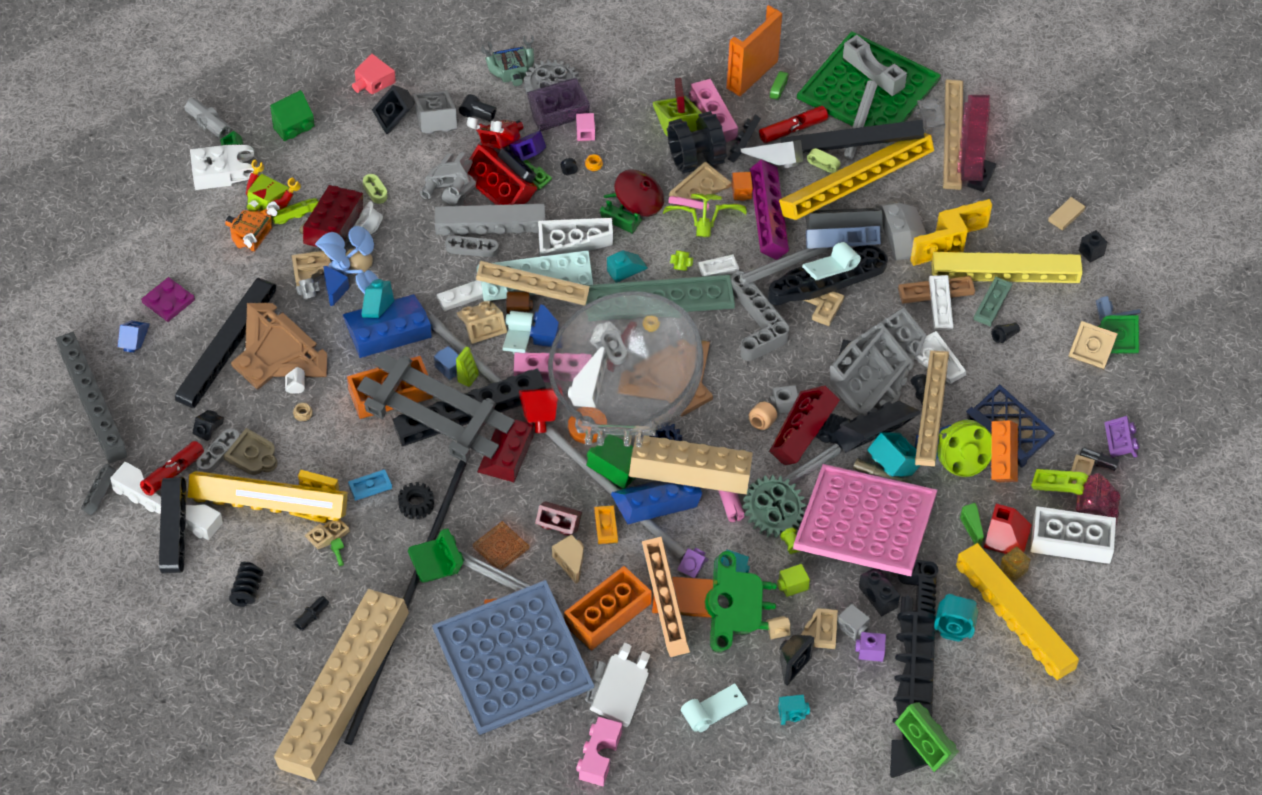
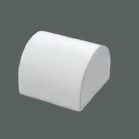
(295, 381)

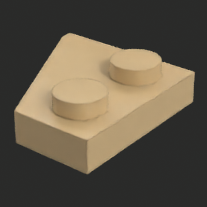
(823, 628)

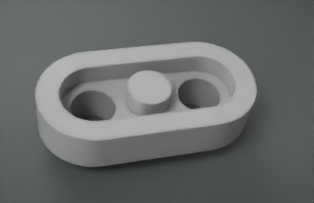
(615, 348)

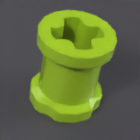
(789, 537)

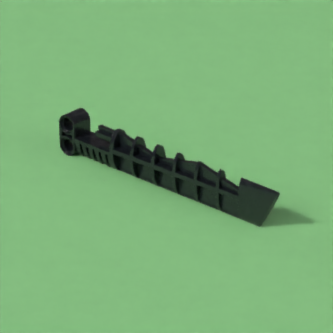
(919, 644)

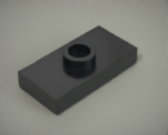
(989, 168)

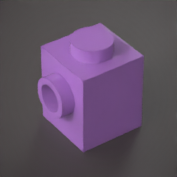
(871, 646)

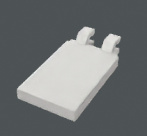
(621, 686)

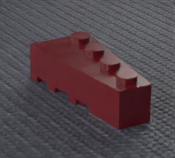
(803, 423)

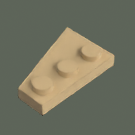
(702, 180)

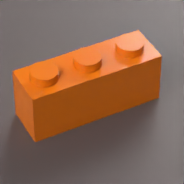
(1004, 451)

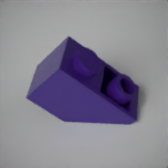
(528, 146)

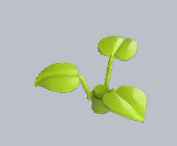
(704, 225)

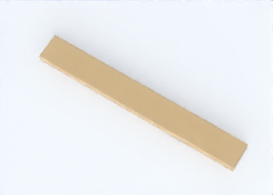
(952, 133)
(932, 408)

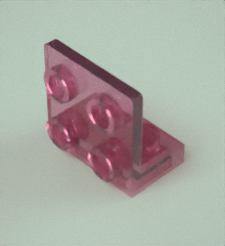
(1099, 496)

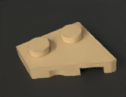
(309, 265)

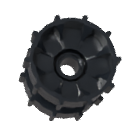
(706, 139)

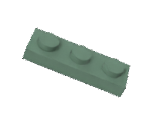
(993, 301)

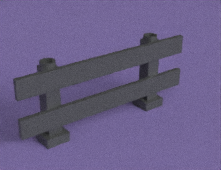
(465, 437)

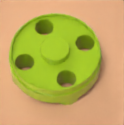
(965, 448)

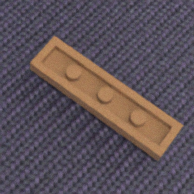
(921, 290)

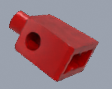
(539, 407)

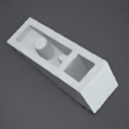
(588, 382)

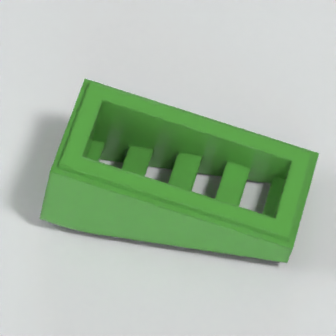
(972, 523)

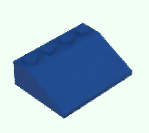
(398, 326)

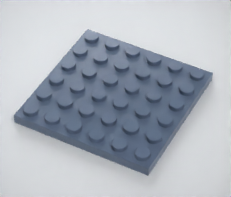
(512, 657)

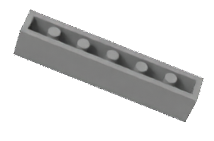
(488, 219)

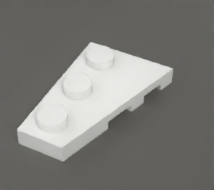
(935, 342)

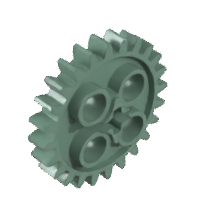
(760, 514)

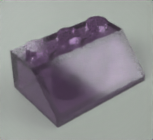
(557, 104)

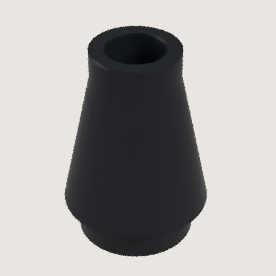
(1004, 332)

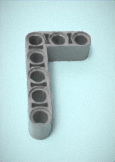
(774, 328)

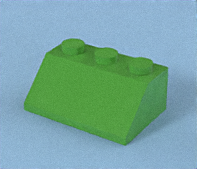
(926, 736)

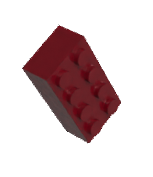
(334, 212)

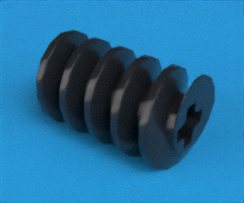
(246, 584)

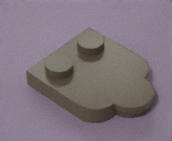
(252, 453)

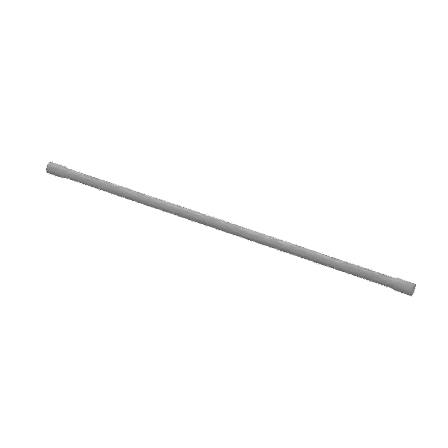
(673, 546)

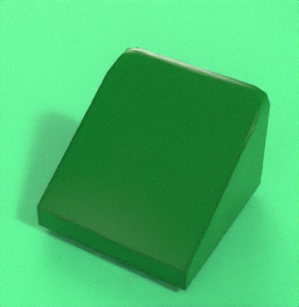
(232, 139)

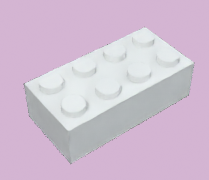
(1073, 535)

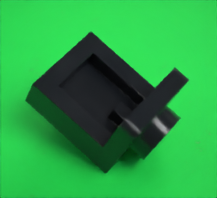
(206, 423)

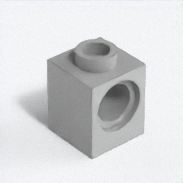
(783, 398)
(853, 622)

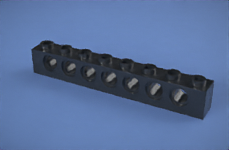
(410, 434)

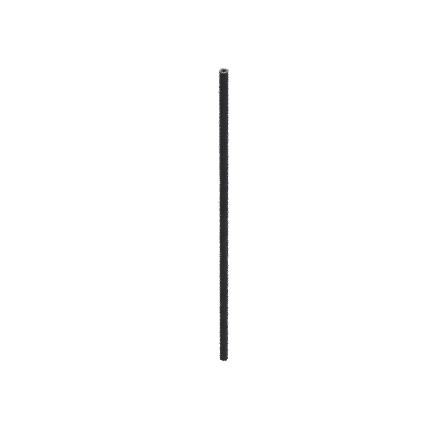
(407, 597)

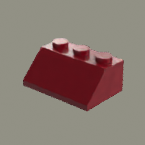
(511, 452)

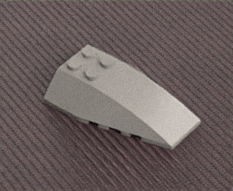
(877, 363)

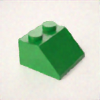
(292, 116)

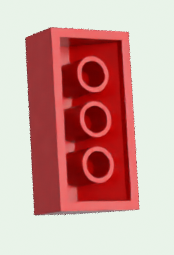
(497, 179)

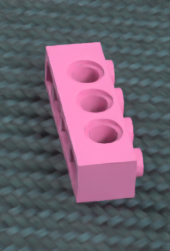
(708, 99)
(531, 361)

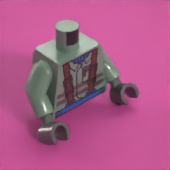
(510, 63)

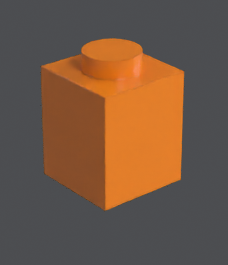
(742, 186)

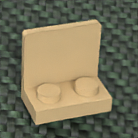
(483, 321)

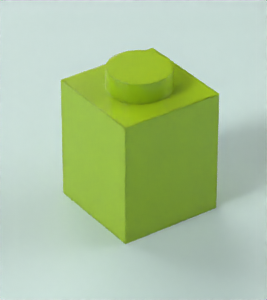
(793, 580)

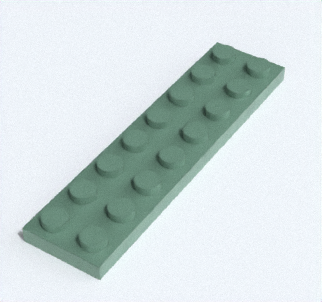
(688, 293)

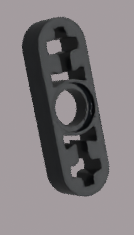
(516, 165)

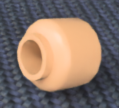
(763, 415)

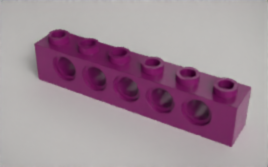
(768, 211)

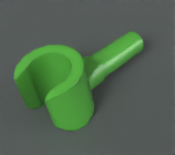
(337, 545)

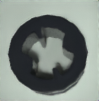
(568, 166)

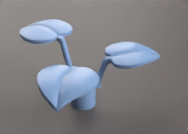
(334, 245)

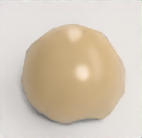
(359, 261)

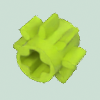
(681, 260)

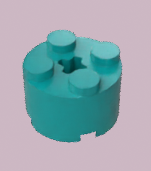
(956, 617)

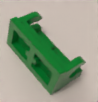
(620, 217)

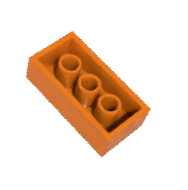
(379, 376)
(607, 608)

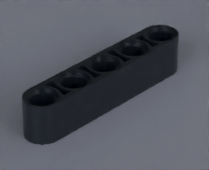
(172, 525)

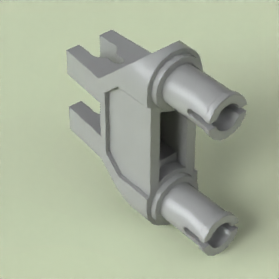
(448, 174)

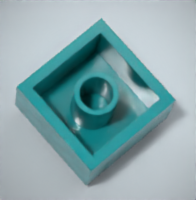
(894, 454)

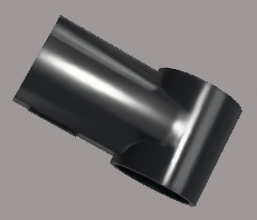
(472, 106)

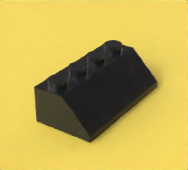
(868, 427)

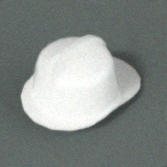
(369, 218)

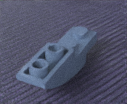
(852, 236)

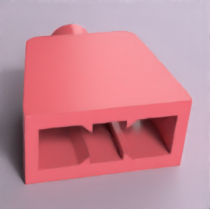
(373, 75)

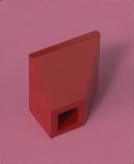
(1007, 530)

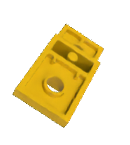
(951, 231)

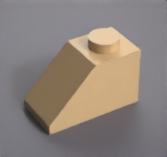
(569, 556)

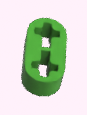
(779, 85)

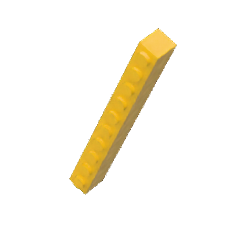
(854, 176)

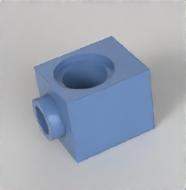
(446, 362)

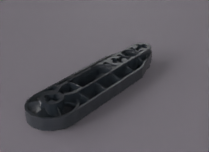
(800, 286)

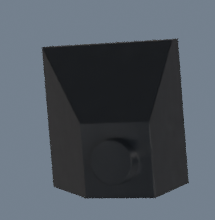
(393, 107)
(795, 655)

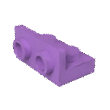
(1121, 437)

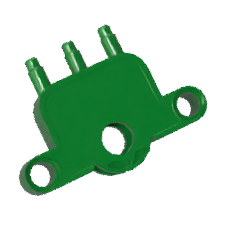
(745, 602)

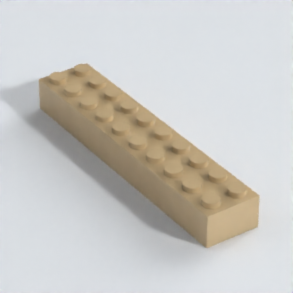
(341, 685)

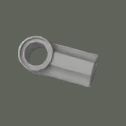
(460, 199)

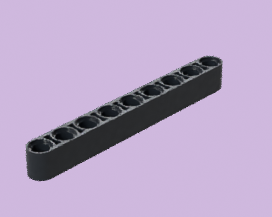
(222, 346)

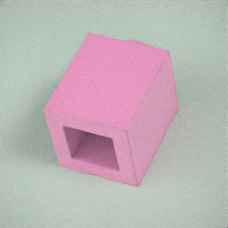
(585, 127)

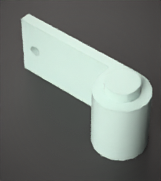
(841, 260)
(518, 331)
(705, 713)

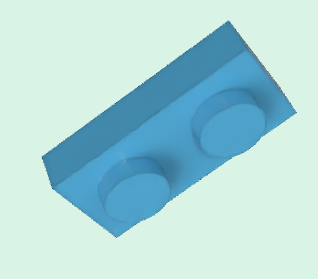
(369, 485)

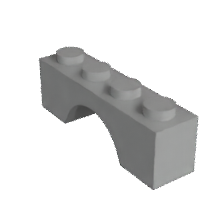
(859, 54)

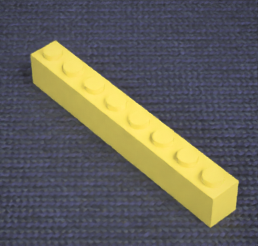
(1009, 266)

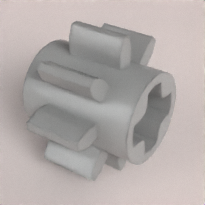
(307, 288)

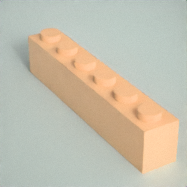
(665, 597)

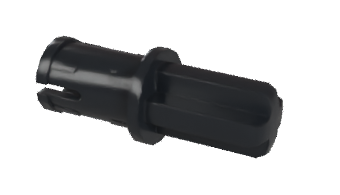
(1100, 458)
(311, 613)

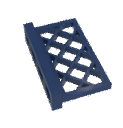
(975, 414)

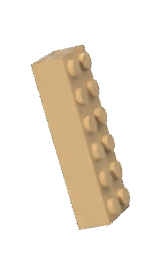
(691, 464)

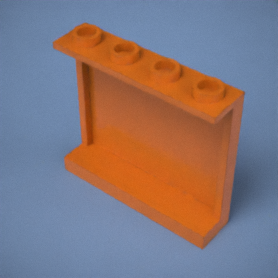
(755, 55)

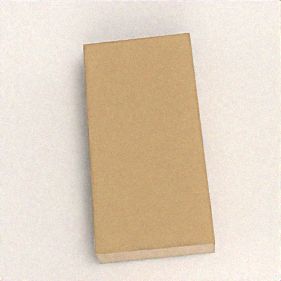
(1066, 213)

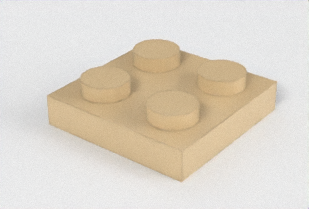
(1092, 345)

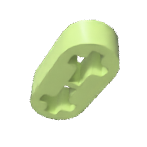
(823, 160)
(371, 190)

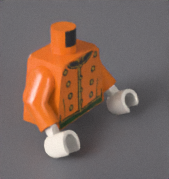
(251, 226)

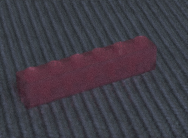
(975, 138)

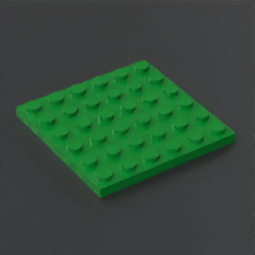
(842, 86)

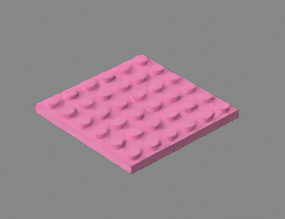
(866, 520)

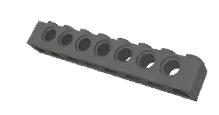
(91, 397)

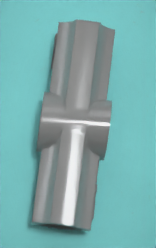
(207, 118)

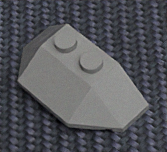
(901, 226)

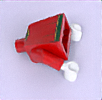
(498, 133)

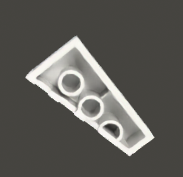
(574, 235)

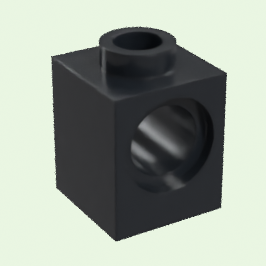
(1093, 246)

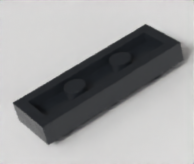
(743, 137)

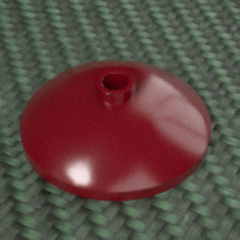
(639, 192)

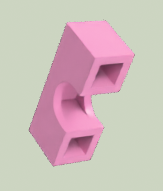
(603, 735)

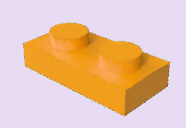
(605, 524)

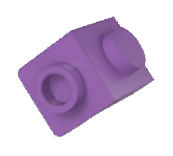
(692, 562)

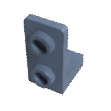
(1105, 308)

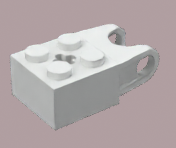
(220, 165)

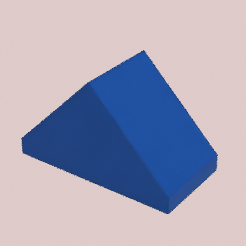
(336, 284)

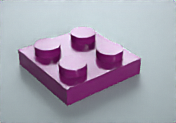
(168, 299)

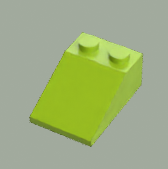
(667, 111)

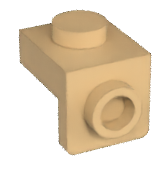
(778, 627)

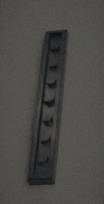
(859, 136)

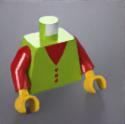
(264, 190)

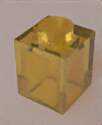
(1015, 564)

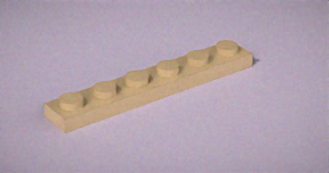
(532, 283)

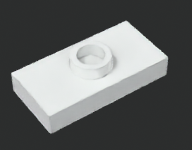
(718, 266)

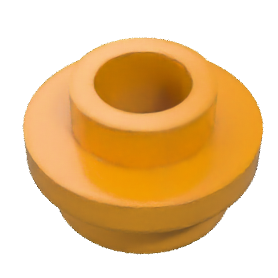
(593, 159)

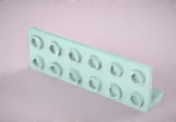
(568, 267)

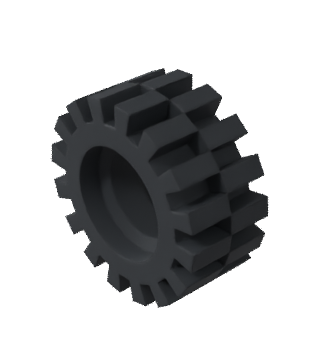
(416, 491)

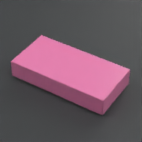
(687, 202)

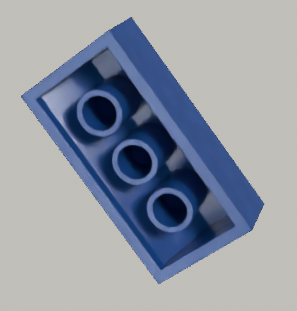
(655, 500)

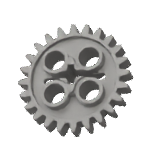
(548, 74)

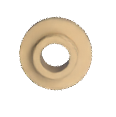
(302, 407)

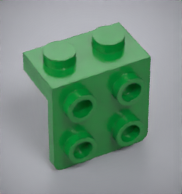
(436, 558)

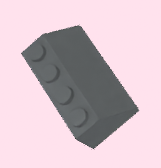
(844, 218)

